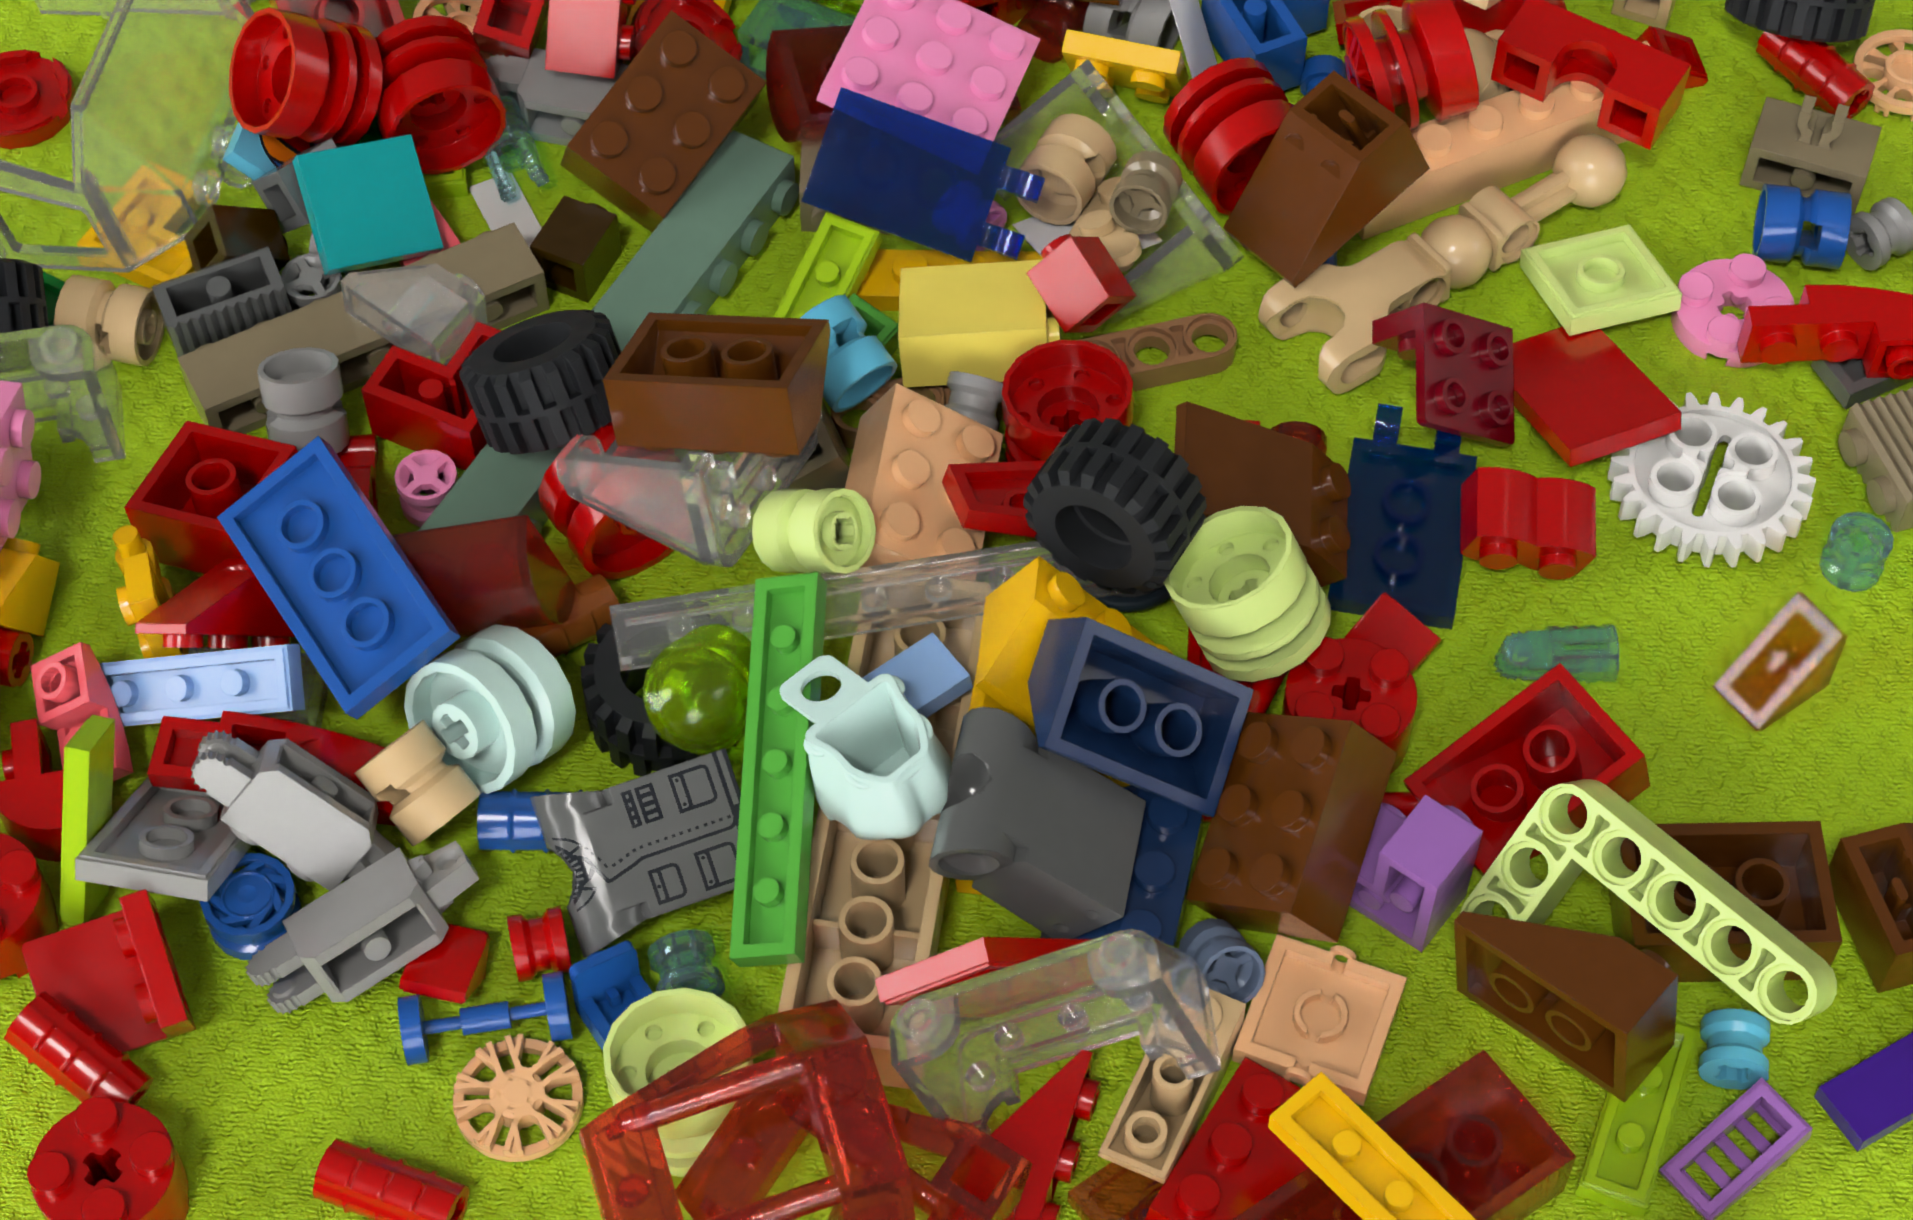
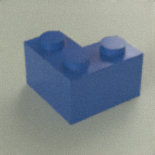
(1266, 32)

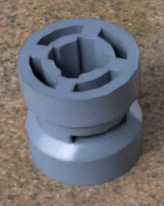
(1225, 959)

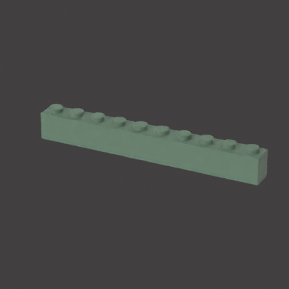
(678, 271)

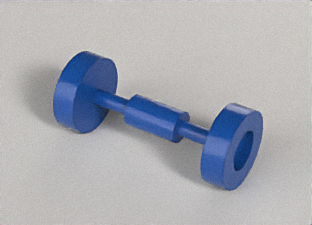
(483, 1018)

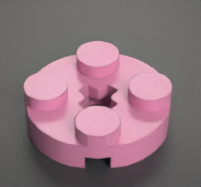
(1718, 284)

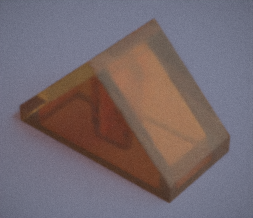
(1783, 664)

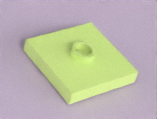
(1600, 280)

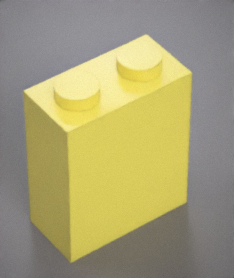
(969, 320)

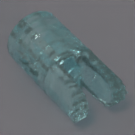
(513, 153)
(1586, 652)

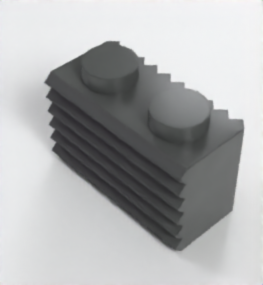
(221, 300)

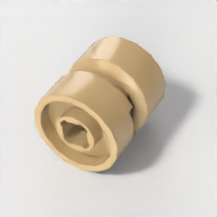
(1074, 161)
(118, 319)
(418, 783)

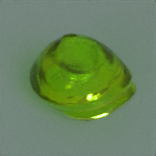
(700, 689)

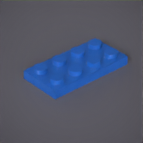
(338, 578)

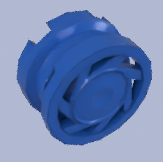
(251, 906)

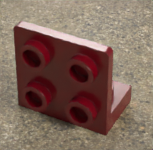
(1460, 370)

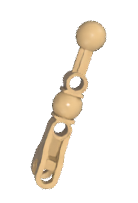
(1425, 268)

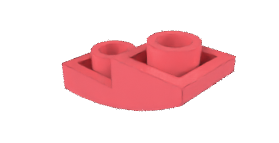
(72, 689)

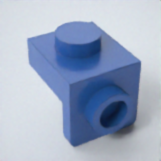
(606, 987)

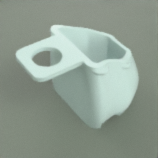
(870, 753)

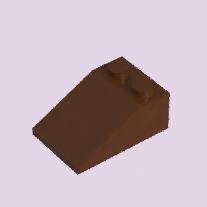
(1271, 470)
(1572, 994)

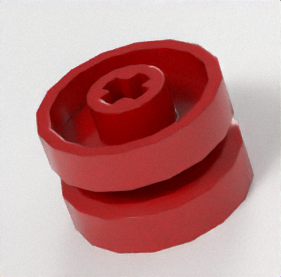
(594, 538)

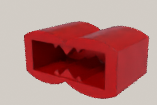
(1528, 522)

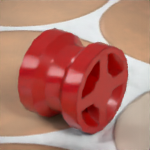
(539, 943)

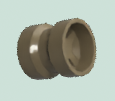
(1145, 192)

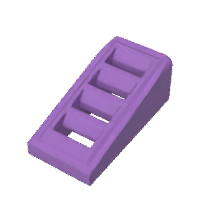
(1775, 1112)

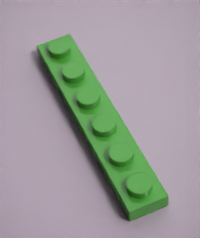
(776, 776)

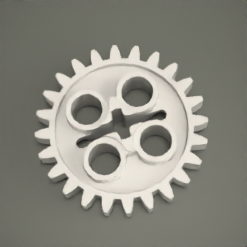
(1755, 496)

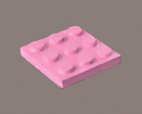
(933, 62)

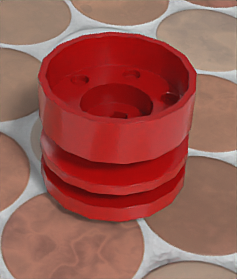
(1421, 61)
(305, 77)
(438, 93)
(1225, 126)
(1061, 387)

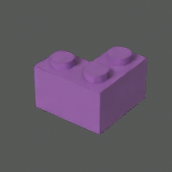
(1416, 869)

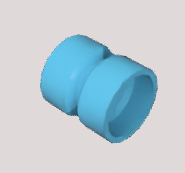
(855, 362)

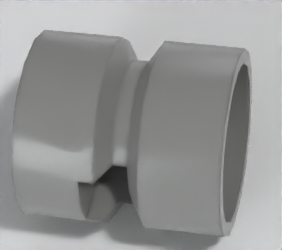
(1134, 21)
(304, 397)

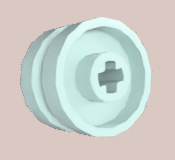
(494, 705)

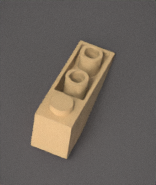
(1167, 1107)

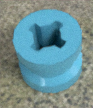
(1734, 1048)

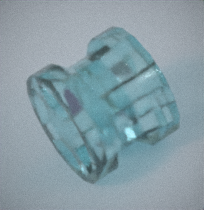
(1842, 557)
(686, 961)

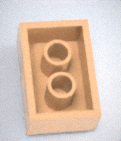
(900, 469)

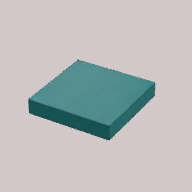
(367, 204)

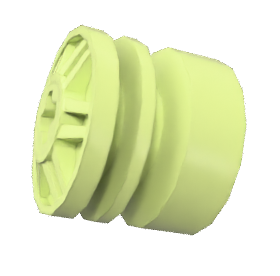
(1249, 595)
(656, 1038)

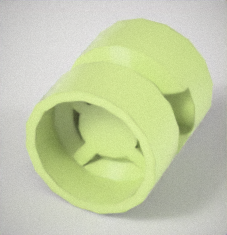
(814, 530)

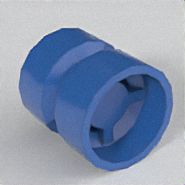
(1780, 223)

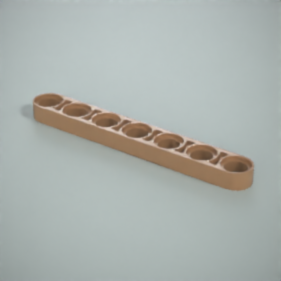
(1172, 337)

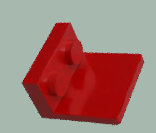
(115, 975)

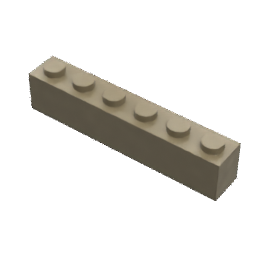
(224, 373)

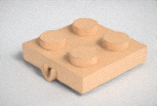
(1320, 1016)

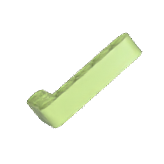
(1651, 895)

